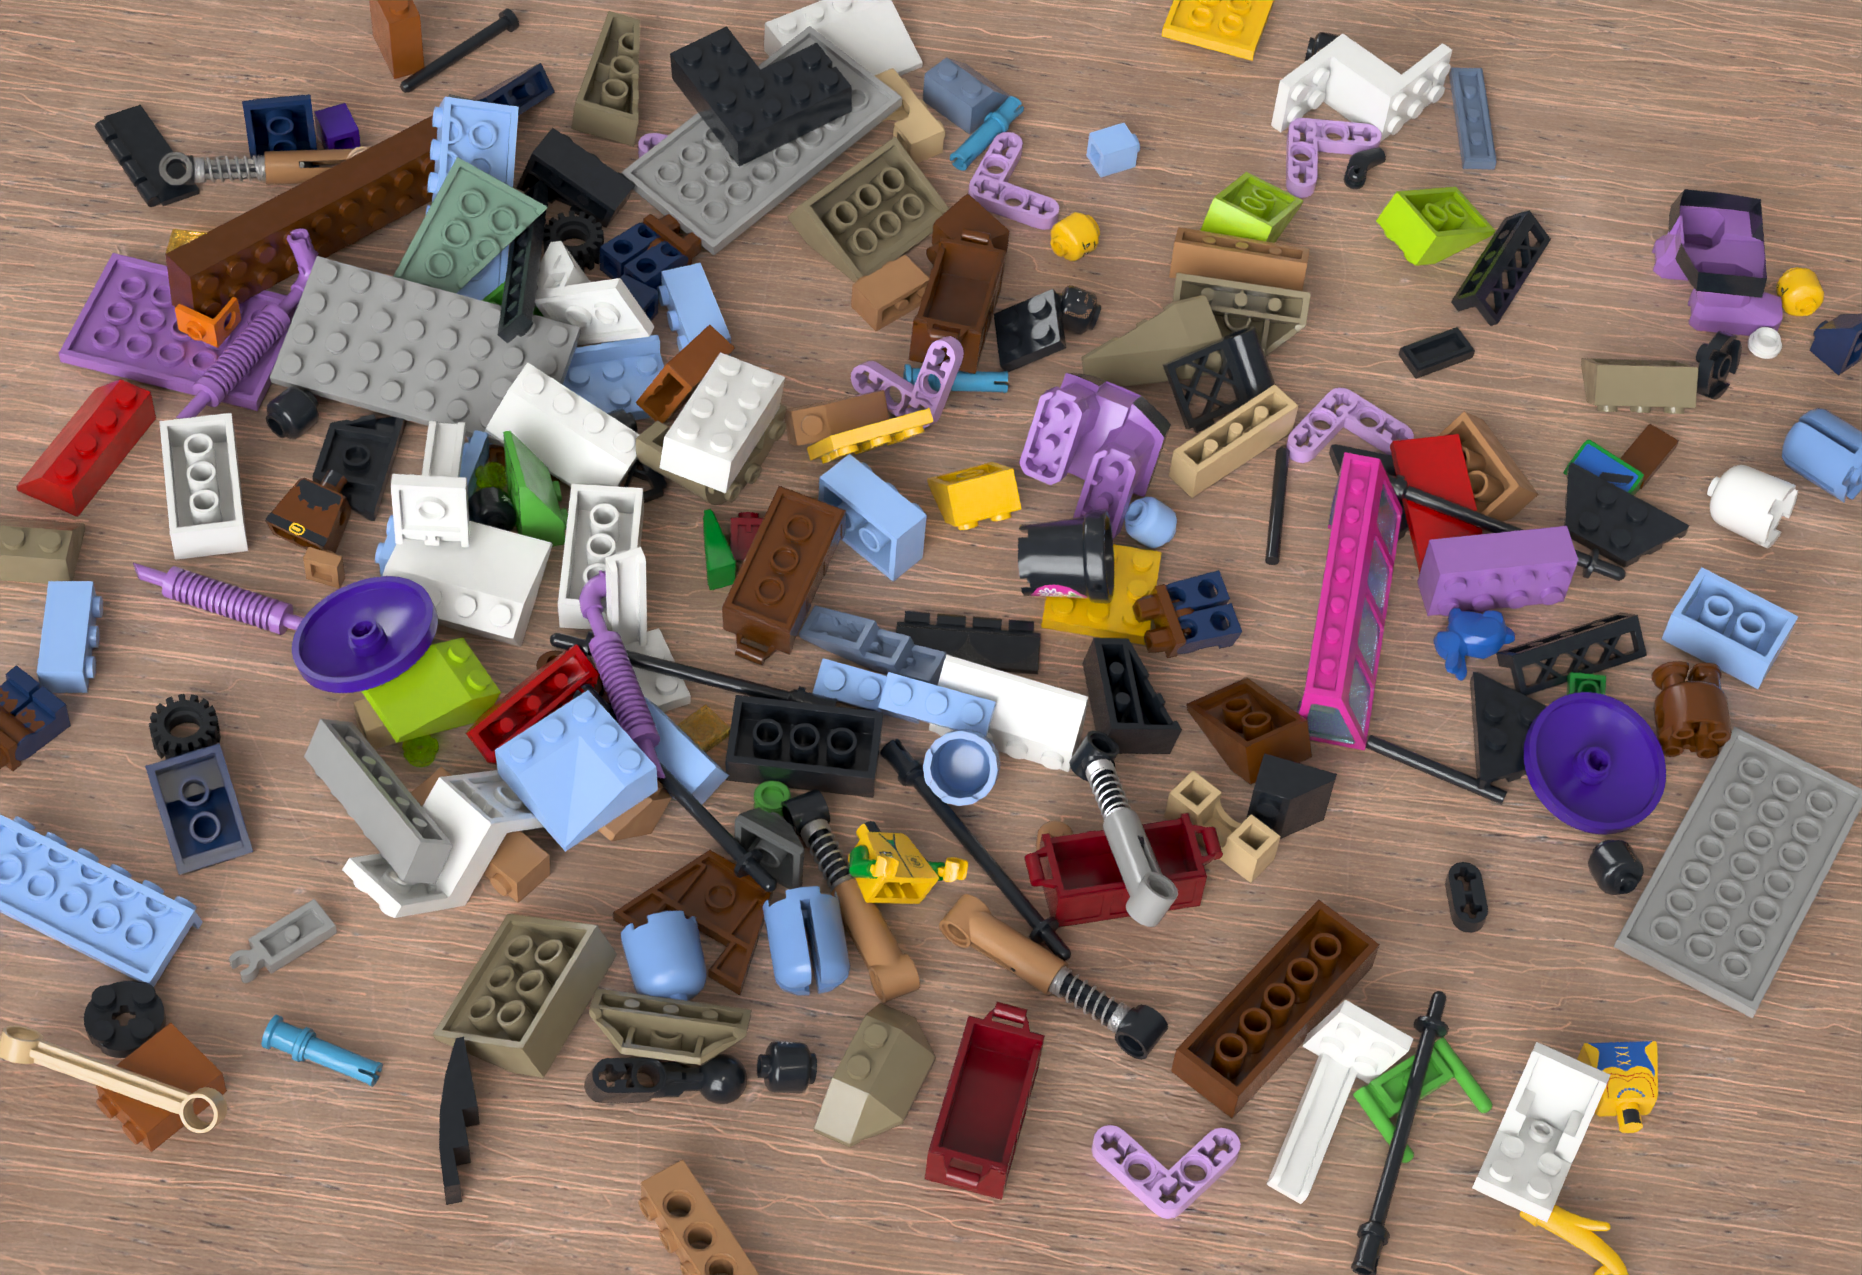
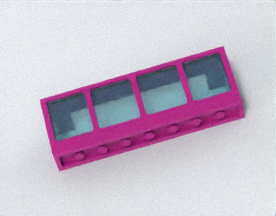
(1352, 604)

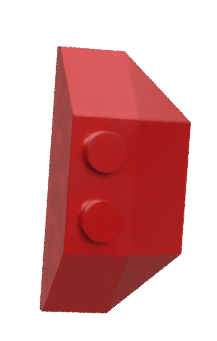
(532, 701)

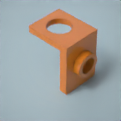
(205, 328)

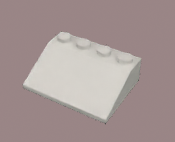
(860, 28)
(481, 586)

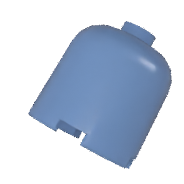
(961, 767)
(665, 956)

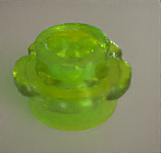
(491, 475)
(420, 757)

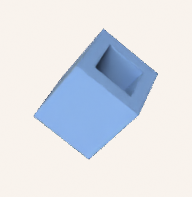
(1112, 149)

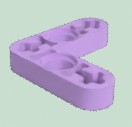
(1317, 141)
(997, 185)
(921, 393)
(1347, 417)
(1160, 1179)

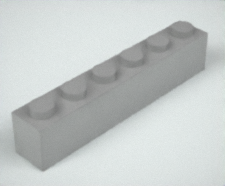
(378, 802)

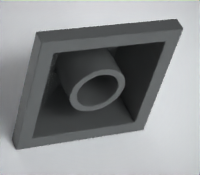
(777, 841)

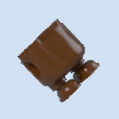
(1691, 711)

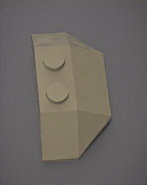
(1239, 305)
(667, 1026)
(876, 1078)

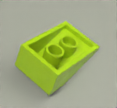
(1251, 210)
(1432, 224)
(436, 693)

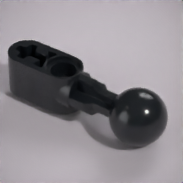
(718, 1080)

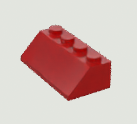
(90, 447)

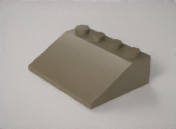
(870, 212)
(527, 992)

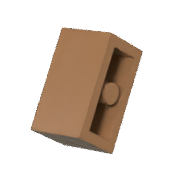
(889, 292)

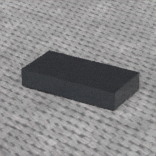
(1436, 352)

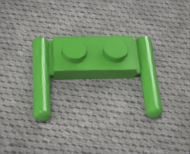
(1384, 1095)

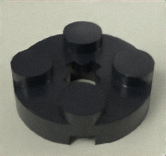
(1716, 362)
(120, 998)

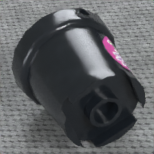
(1069, 558)

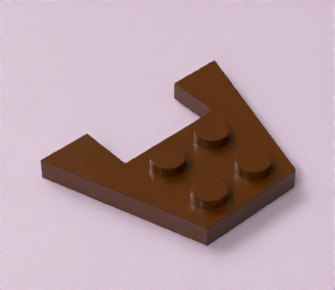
(724, 909)

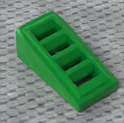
(718, 556)

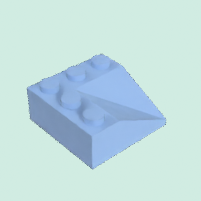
(576, 770)

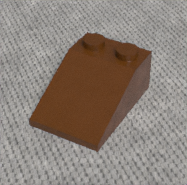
(1247, 723)

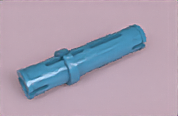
(994, 124)

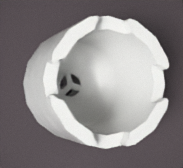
(1751, 503)

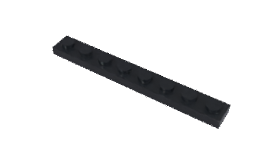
(522, 273)

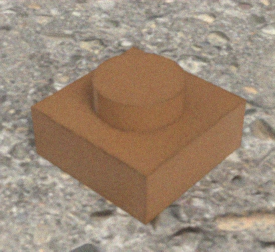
(324, 567)

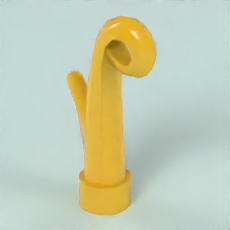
(1578, 1232)

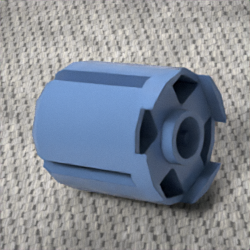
(1826, 453)
(789, 946)

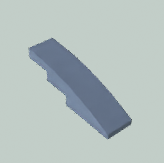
(871, 647)

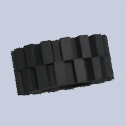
(577, 228)
(178, 713)

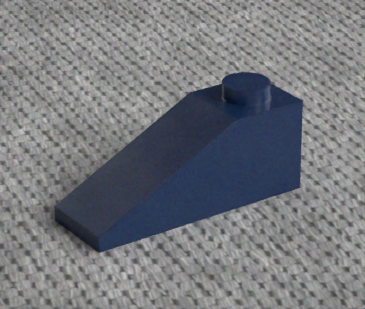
(520, 90)

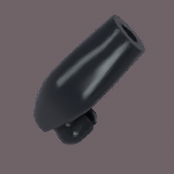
(1359, 165)

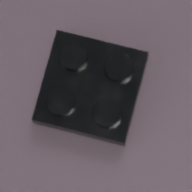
(1029, 330)

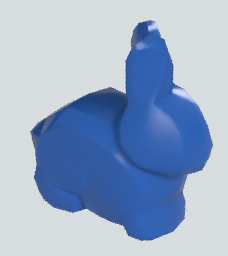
(1471, 636)

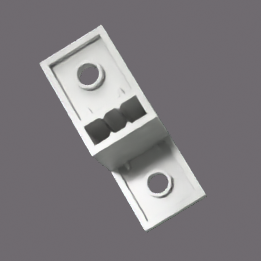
(1361, 86)
(475, 817)

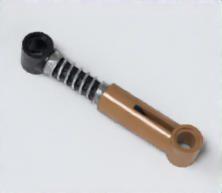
(273, 167)
(973, 925)
(889, 969)

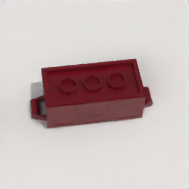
(1086, 884)
(985, 1103)

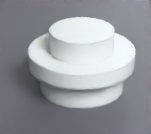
(1765, 343)

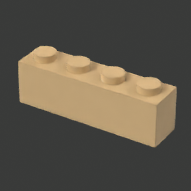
(1233, 441)

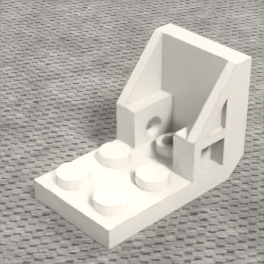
(600, 308)
(1541, 1132)

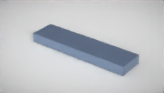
(1472, 118)

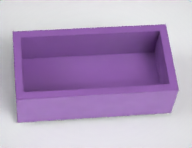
(1497, 570)

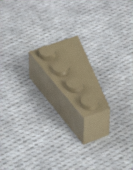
(610, 87)

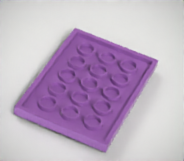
(134, 334)

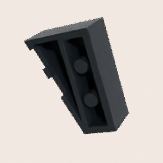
(576, 178)
(1125, 701)

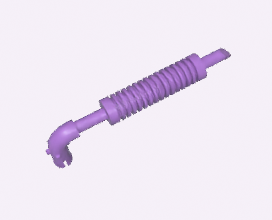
(255, 338)
(222, 598)
(618, 673)

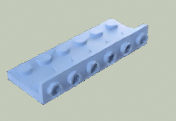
(485, 138)
(615, 373)
(89, 904)

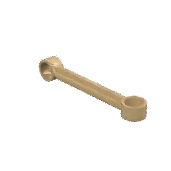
(27, 1046)

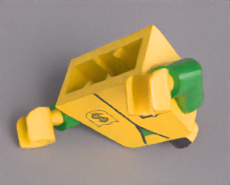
(893, 868)

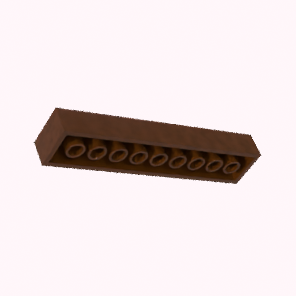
(333, 207)

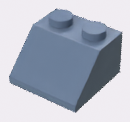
(961, 94)

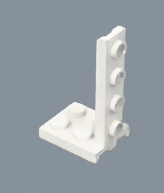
(437, 501)
(628, 617)
(1348, 1047)

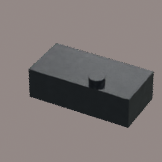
(804, 745)

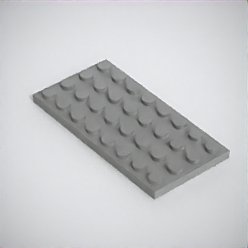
(717, 199)
(410, 348)
(1741, 872)

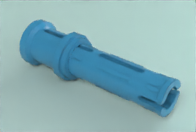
(964, 381)
(305, 1045)

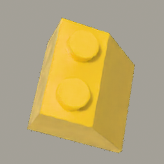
(976, 494)

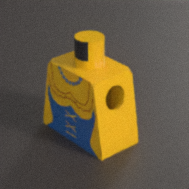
(1631, 1083)

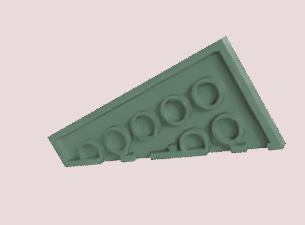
(465, 228)

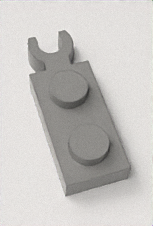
(284, 941)

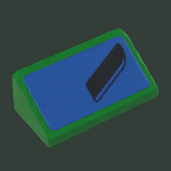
(1607, 466)

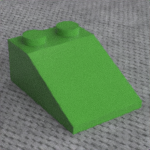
(533, 494)

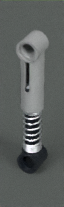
(1148, 888)

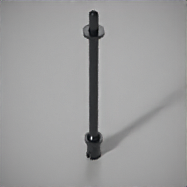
(1589, 562)
(699, 675)
(911, 774)
(747, 862)
(1373, 1233)

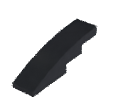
(457, 1112)

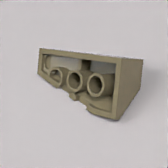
(1143, 351)

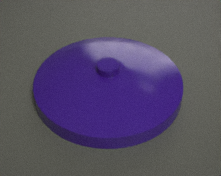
(364, 634)
(1594, 763)

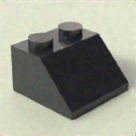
(1290, 795)

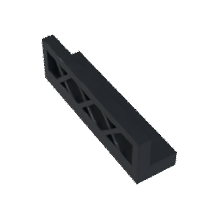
(1498, 258)
(1568, 641)

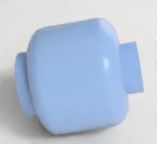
(1150, 522)

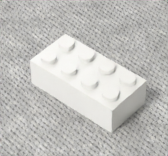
(722, 422)
(203, 486)
(598, 526)

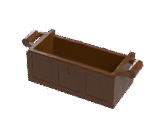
(960, 297)
(782, 573)

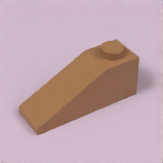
(822, 419)

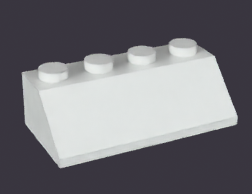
(565, 431)
(1029, 716)

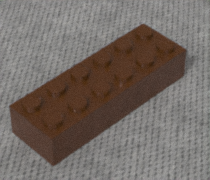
(1274, 1008)

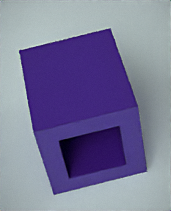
(337, 128)

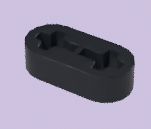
(1474, 896)

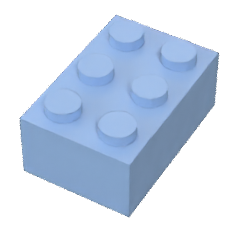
(878, 519)
(1729, 627)

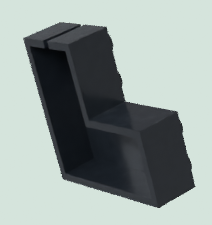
(754, 107)

